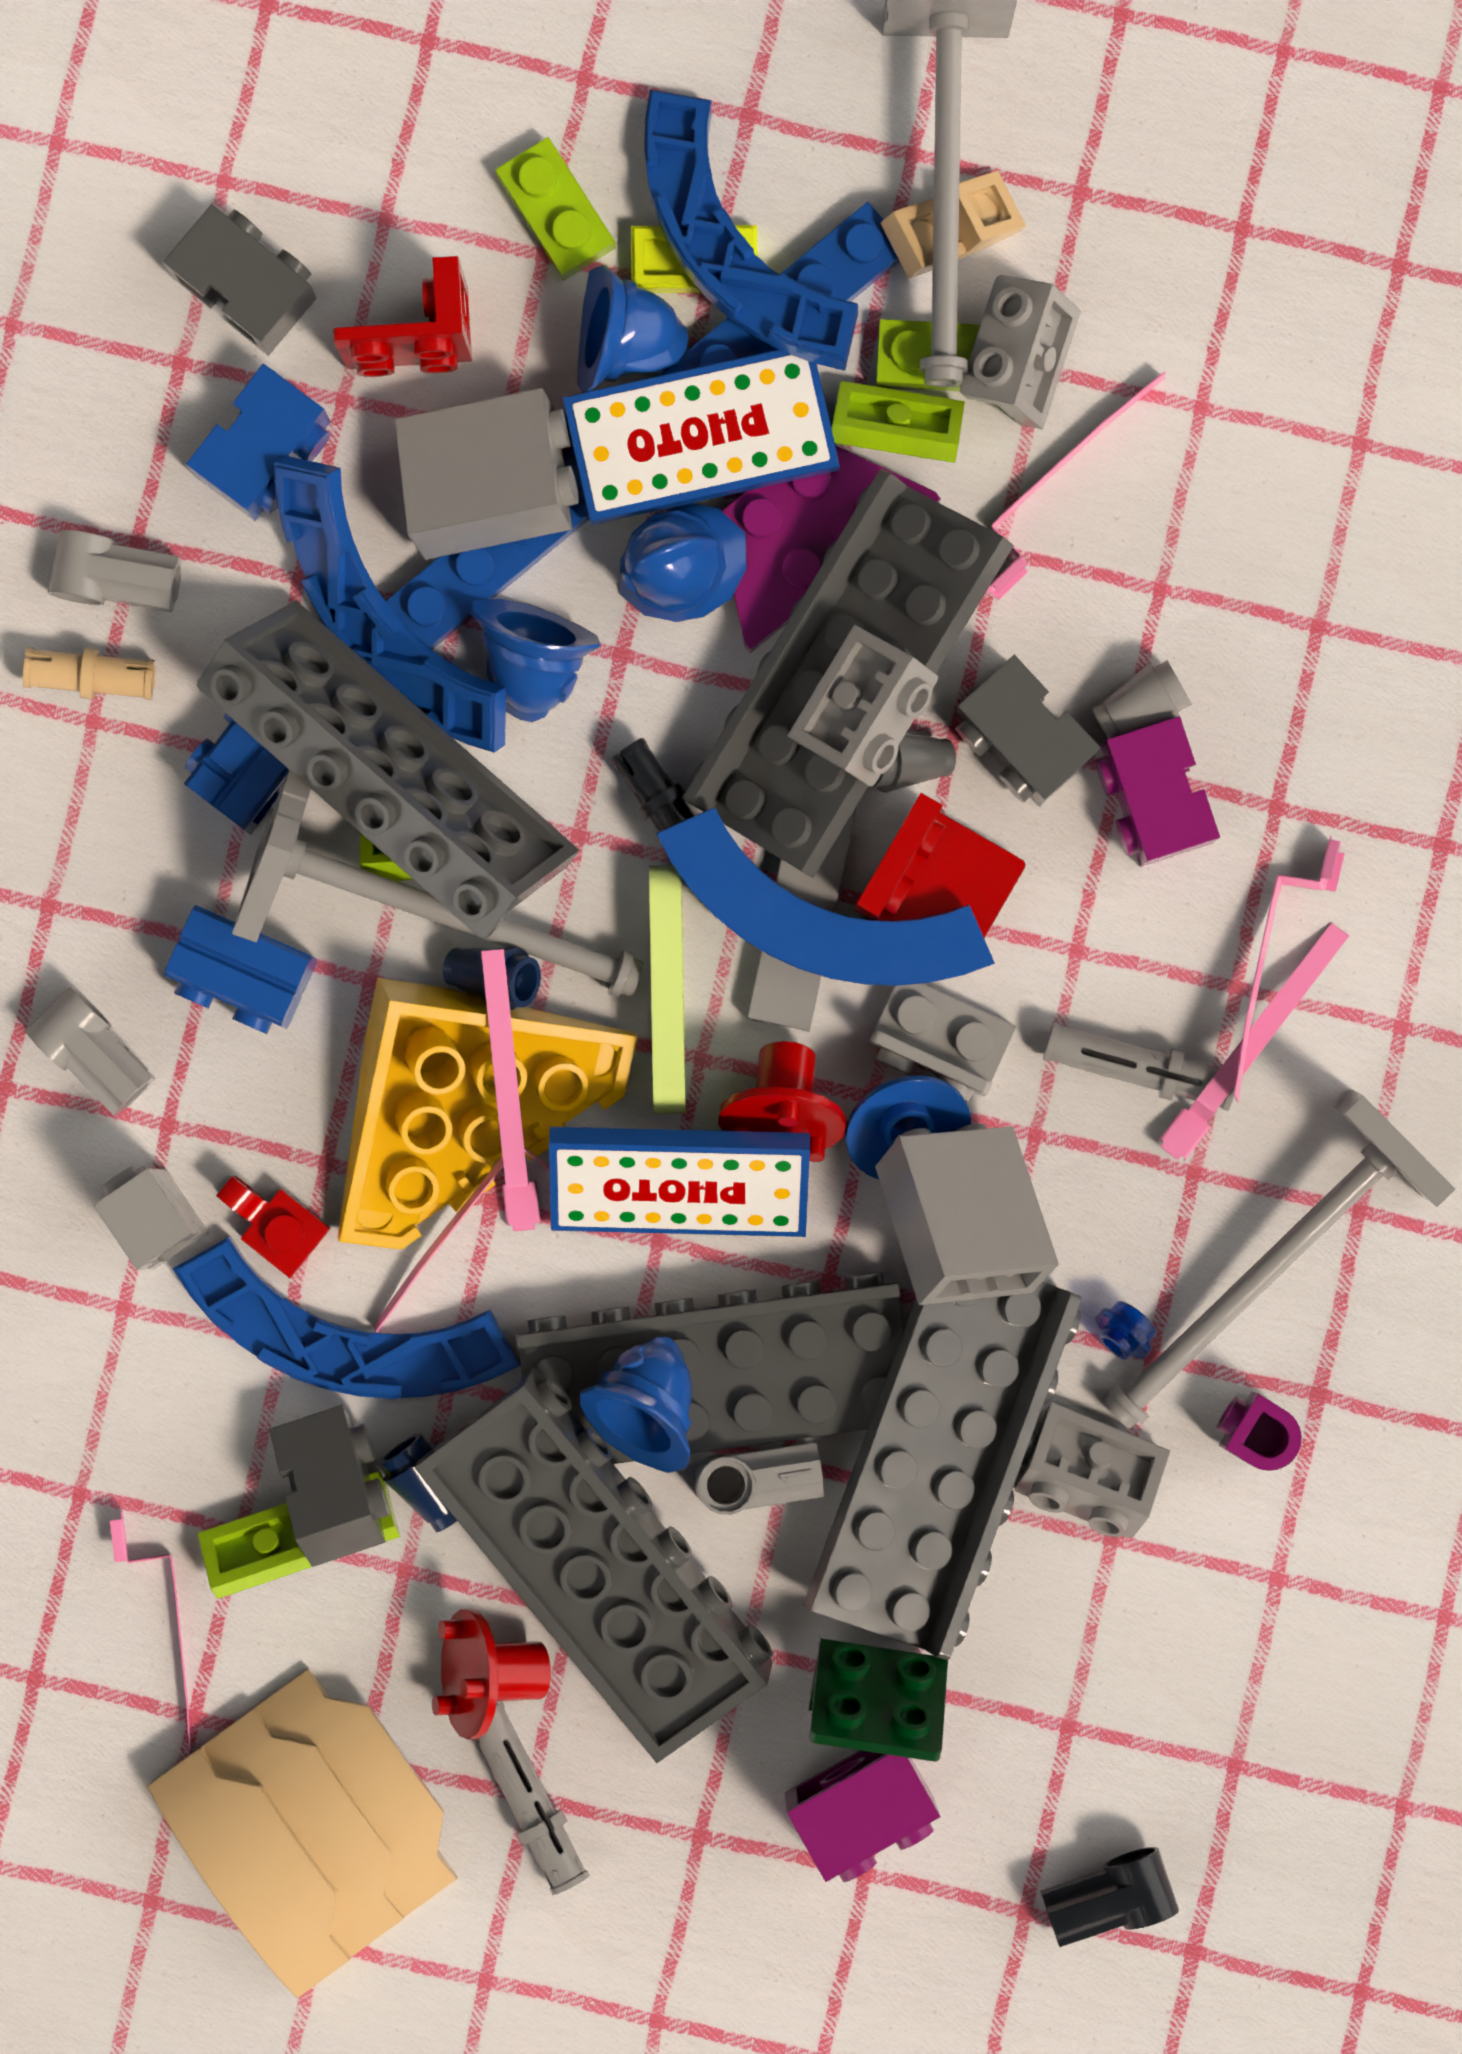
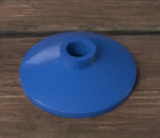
(898, 1108)

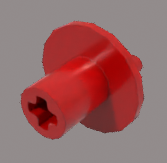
(785, 1100)
(483, 1672)

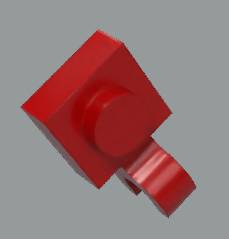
(280, 1229)

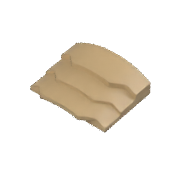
(307, 1829)

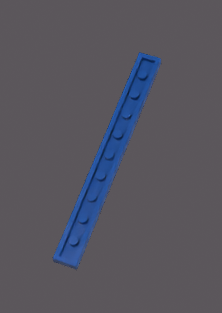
(443, 593)

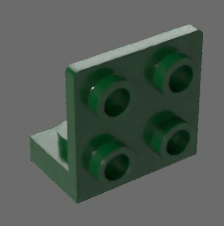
(878, 1700)

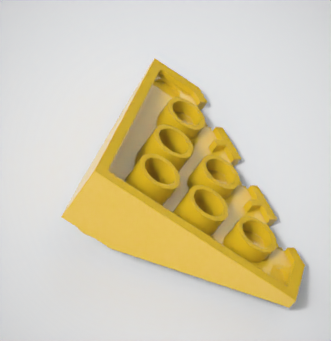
(430, 1102)

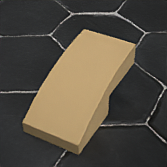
(985, 218)

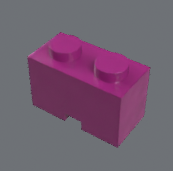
(1154, 794)

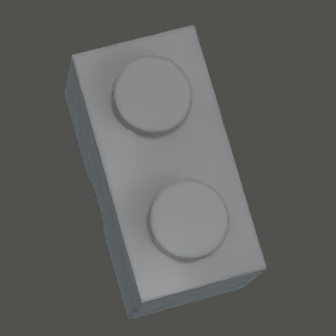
(149, 1216)

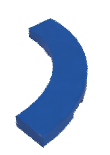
(717, 253)
(356, 612)
(812, 936)
(337, 1355)

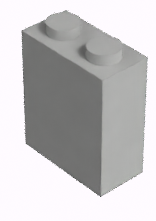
(485, 473)
(965, 1214)

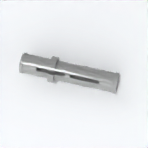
(1065, 1047)
(530, 1804)

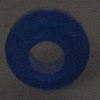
(1125, 1331)

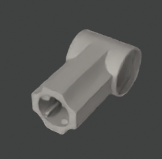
(96, 570)
(80, 1039)
(766, 1476)

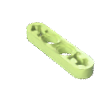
(667, 990)

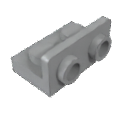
(1021, 348)
(864, 706)
(941, 1037)
(1093, 1472)

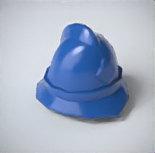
(625, 331)
(683, 563)
(531, 654)
(644, 1405)

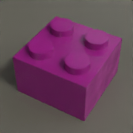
(861, 1810)

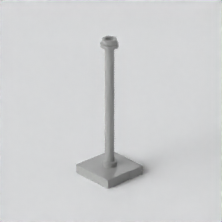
(948, 23)
(285, 855)
(1384, 1156)

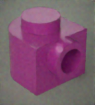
(1260, 1432)

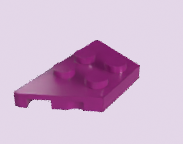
(789, 535)

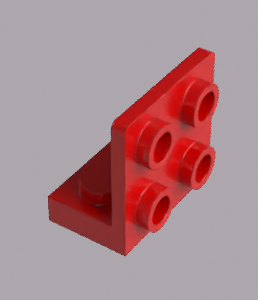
(431, 344)
(937, 868)

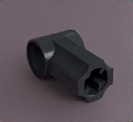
(1126, 1893)

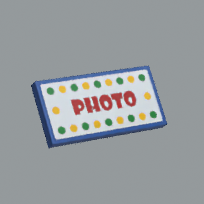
(700, 434)
(679, 1181)

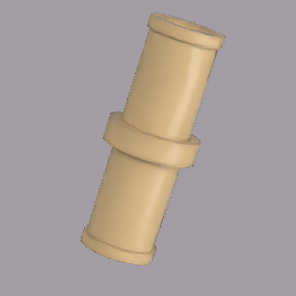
(89, 673)

